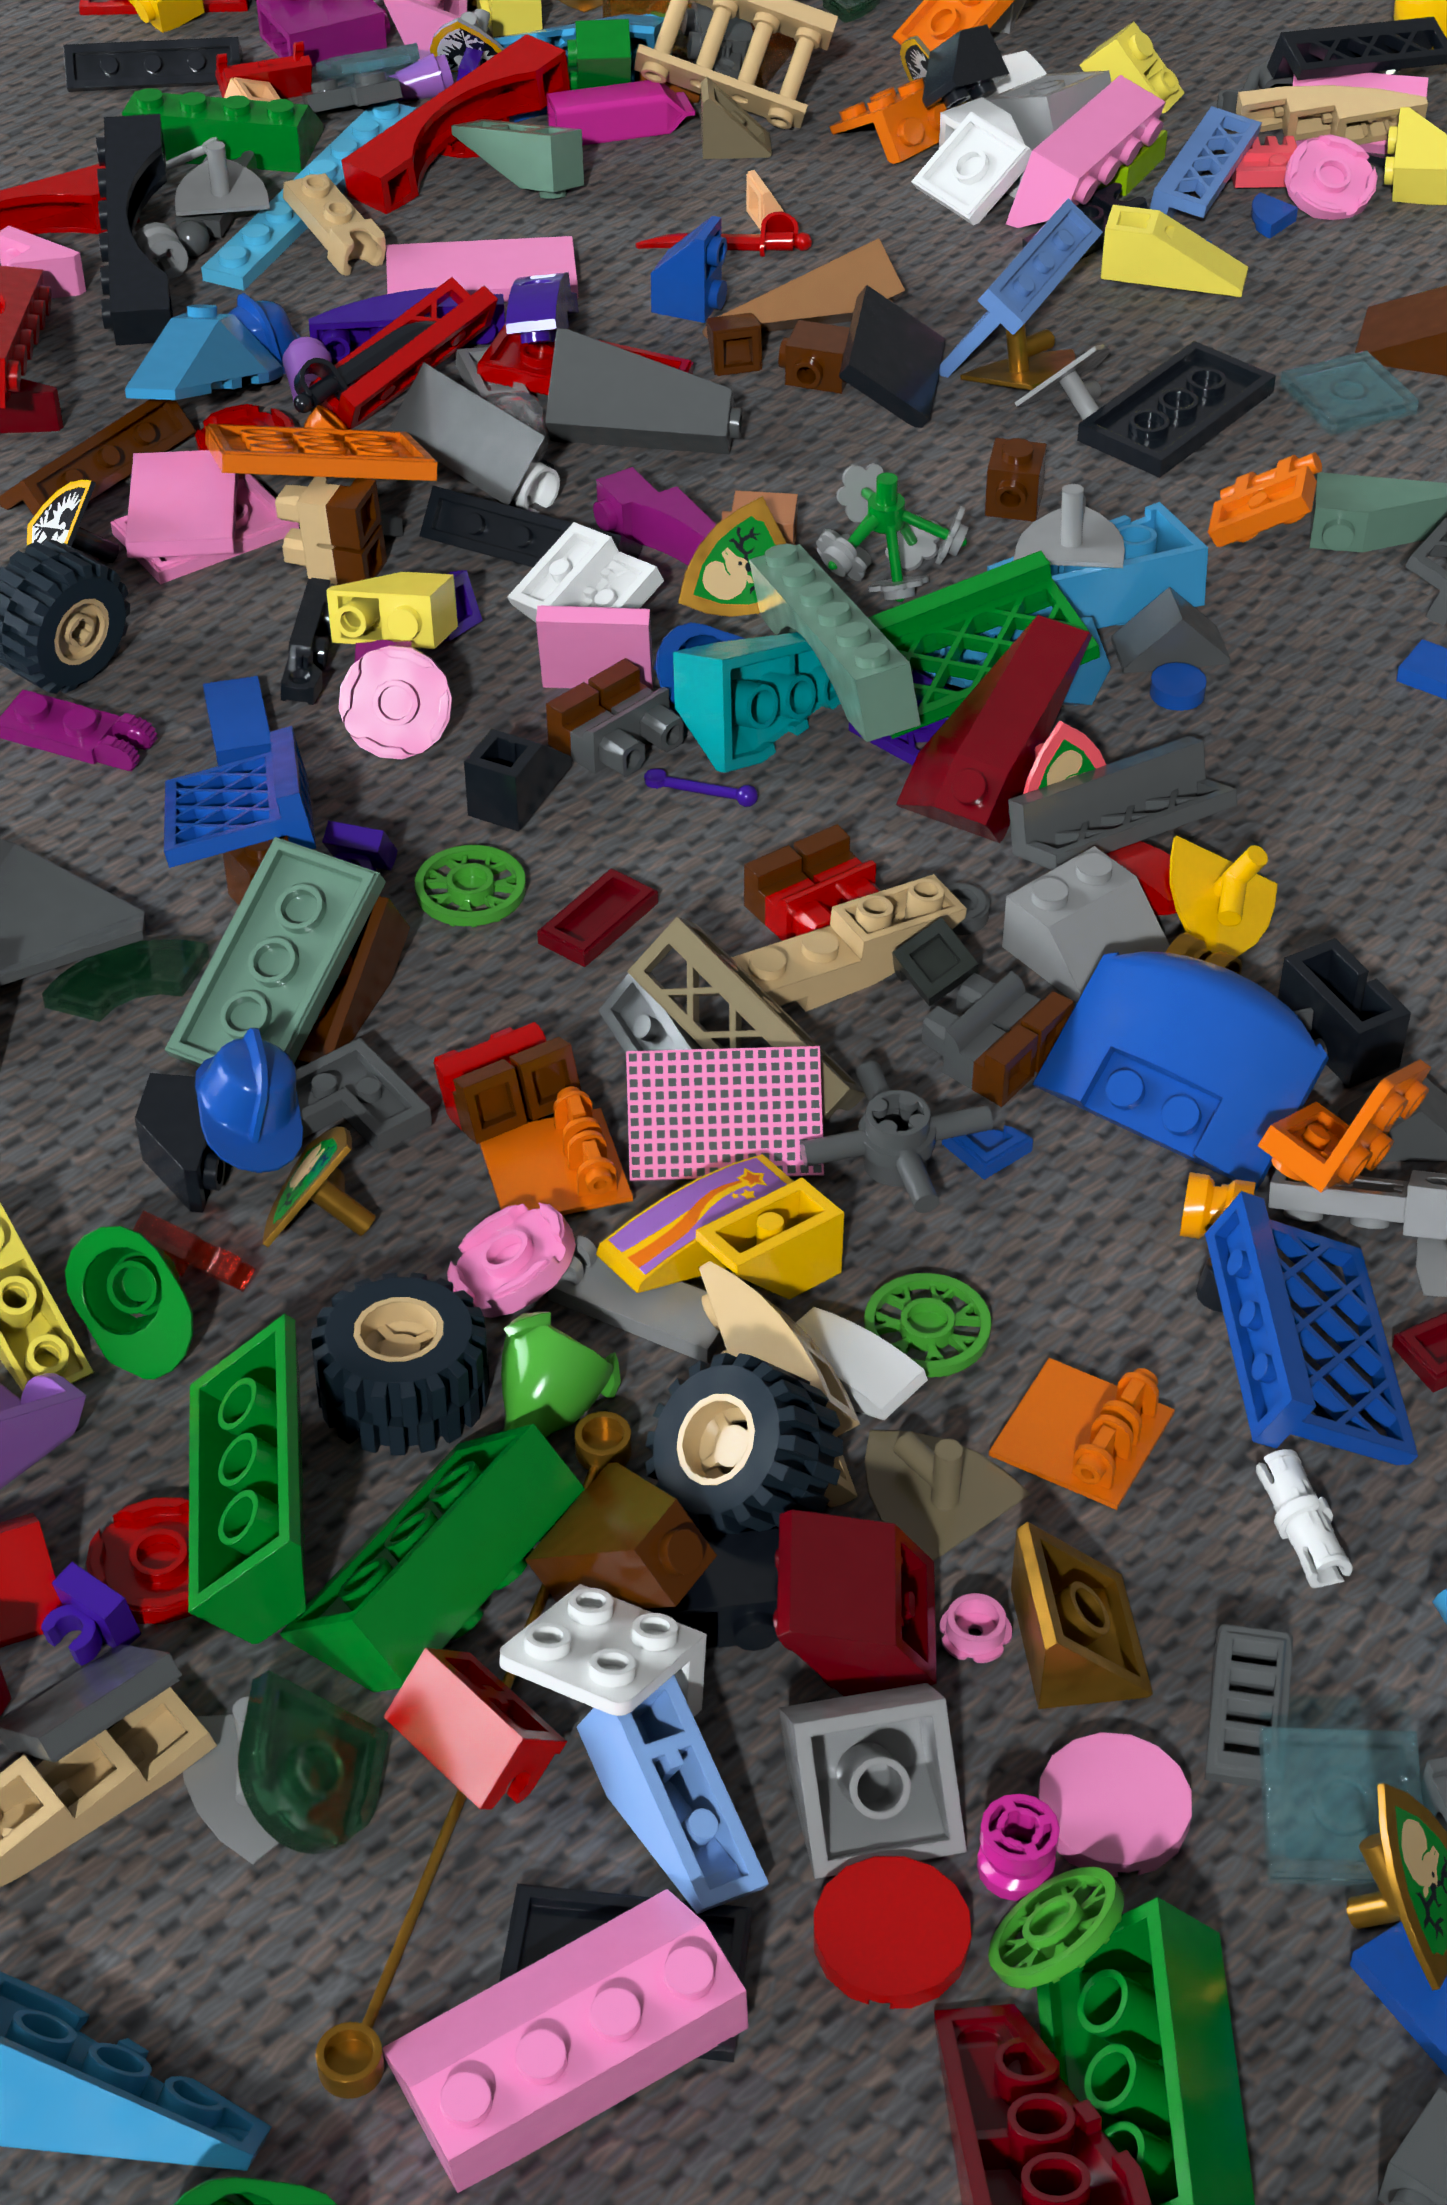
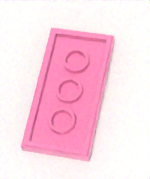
(478, 263)

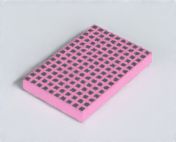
(721, 1107)

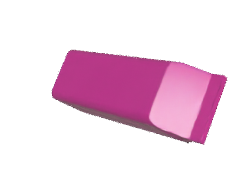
(619, 111)

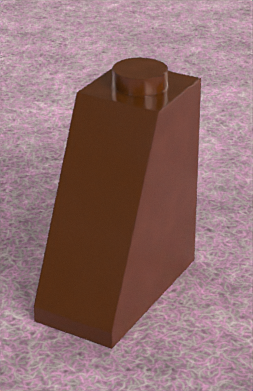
(623, 1541)

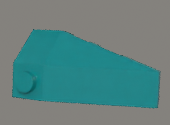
(749, 695)

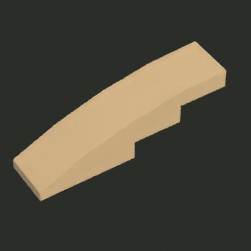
(1328, 109)
(66, 1799)

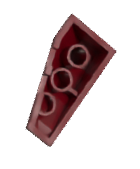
(992, 736)
(1019, 2124)

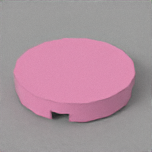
(1330, 178)
(395, 702)
(513, 1258)
(1117, 1803)

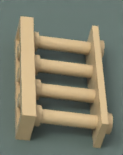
(804, 23)

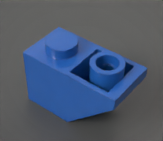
(689, 275)

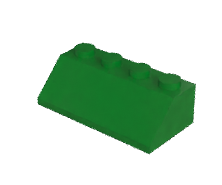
(275, 130)
(248, 1488)
(438, 1558)
(1156, 2055)

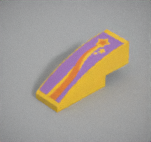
(661, 1241)

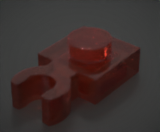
(193, 1252)

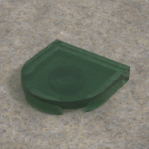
(308, 1766)

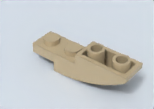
(854, 947)
(764, 1331)

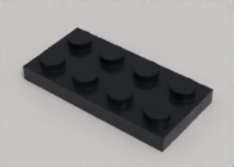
(1176, 408)

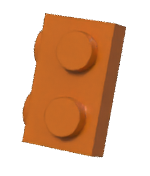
(899, 119)
(1325, 1150)

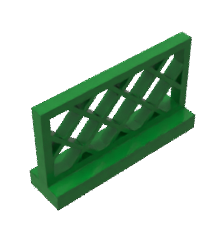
(961, 613)

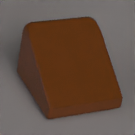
(734, 344)

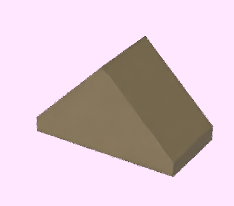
(728, 128)

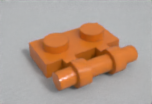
(1265, 500)

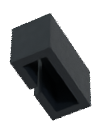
(1354, 1017)

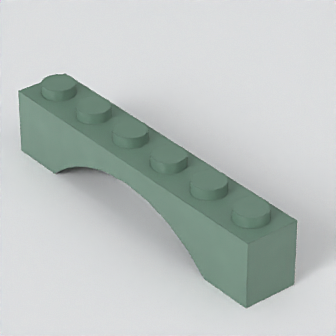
(859, 660)

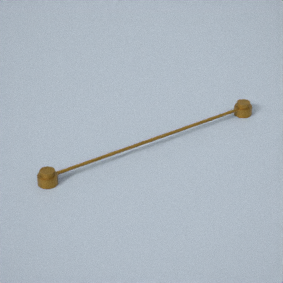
(351, 2052)

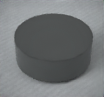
(977, 907)

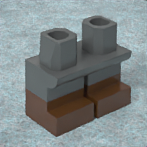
(612, 720)
(999, 1035)

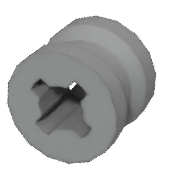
(158, 239)

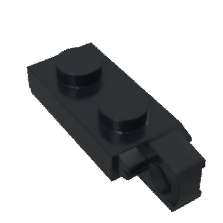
(308, 645)

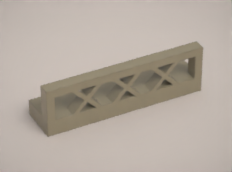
(745, 1000)

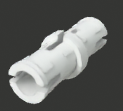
(1303, 1518)

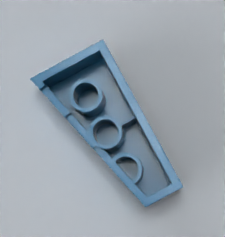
(1157, 556)

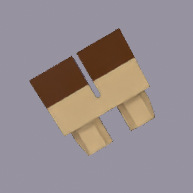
(337, 529)

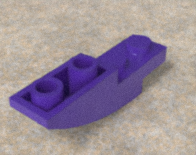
(539, 307)
(354, 323)

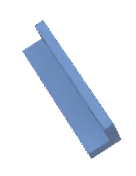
(1199, 156)

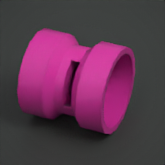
(1010, 1865)

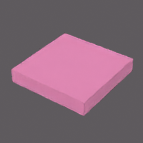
(587, 640)

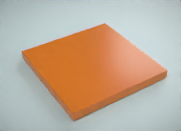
(319, 452)

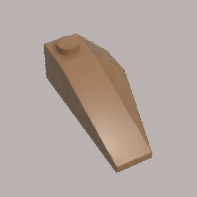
(826, 292)

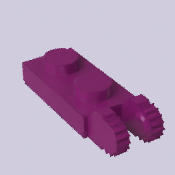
(76, 730)

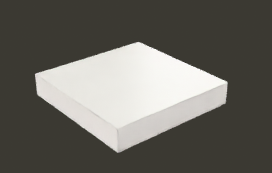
(973, 169)

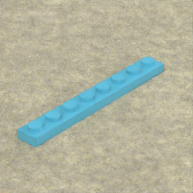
(277, 228)

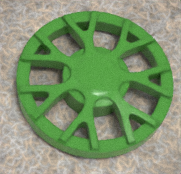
(470, 885)
(930, 1322)
(1056, 1927)

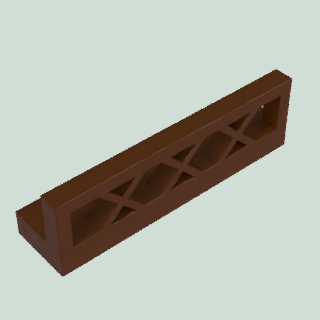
(105, 455)

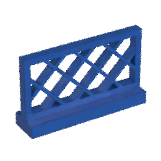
(239, 804)
(1269, 1334)

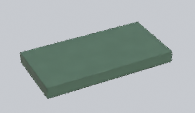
(278, 953)

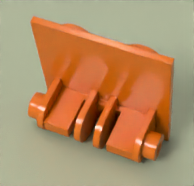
(558, 1160)
(1085, 1430)

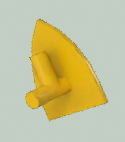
(1219, 898)

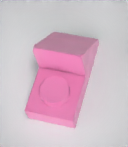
(59, 264)

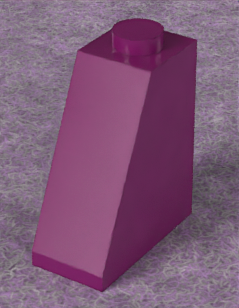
(324, 26)

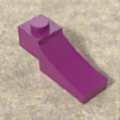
(649, 517)

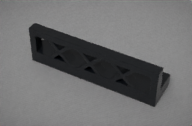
(1358, 49)
(147, 63)
(498, 528)

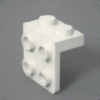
(607, 1652)

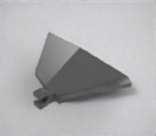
(56, 916)

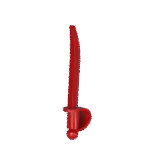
(778, 233)

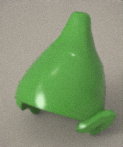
(551, 1375)

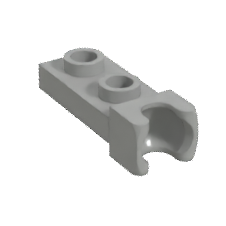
(1370, 1202)

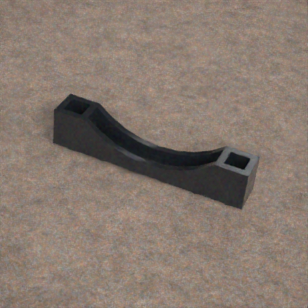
(133, 172)

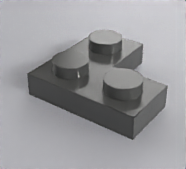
(368, 89)
(362, 1090)

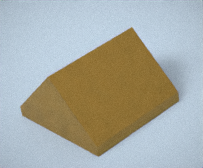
(1074, 1624)

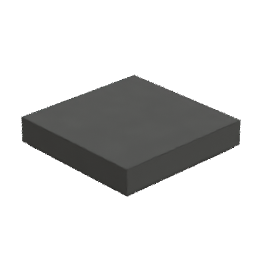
(89, 1702)

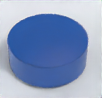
(1178, 686)

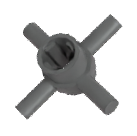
(896, 1137)

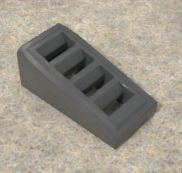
(1250, 1661)

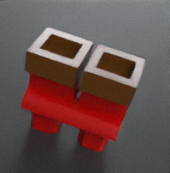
(799, 885)
(505, 1080)

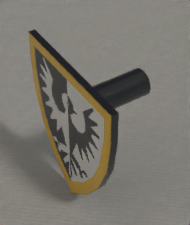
(61, 518)

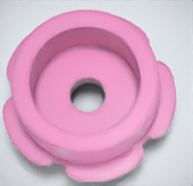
(979, 1613)

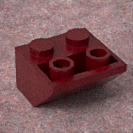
(855, 1602)

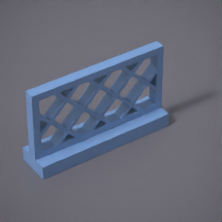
(1028, 279)

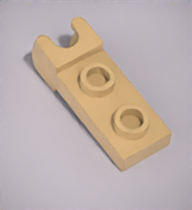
(335, 222)

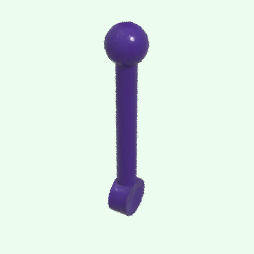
(745, 795)

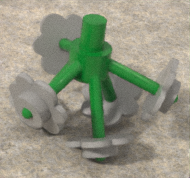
(875, 502)

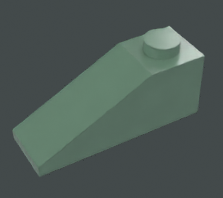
(528, 154)
(1374, 511)

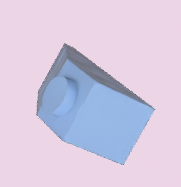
(674, 1797)

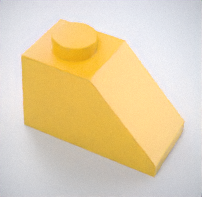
(780, 1240)

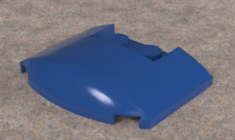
(1185, 1058)

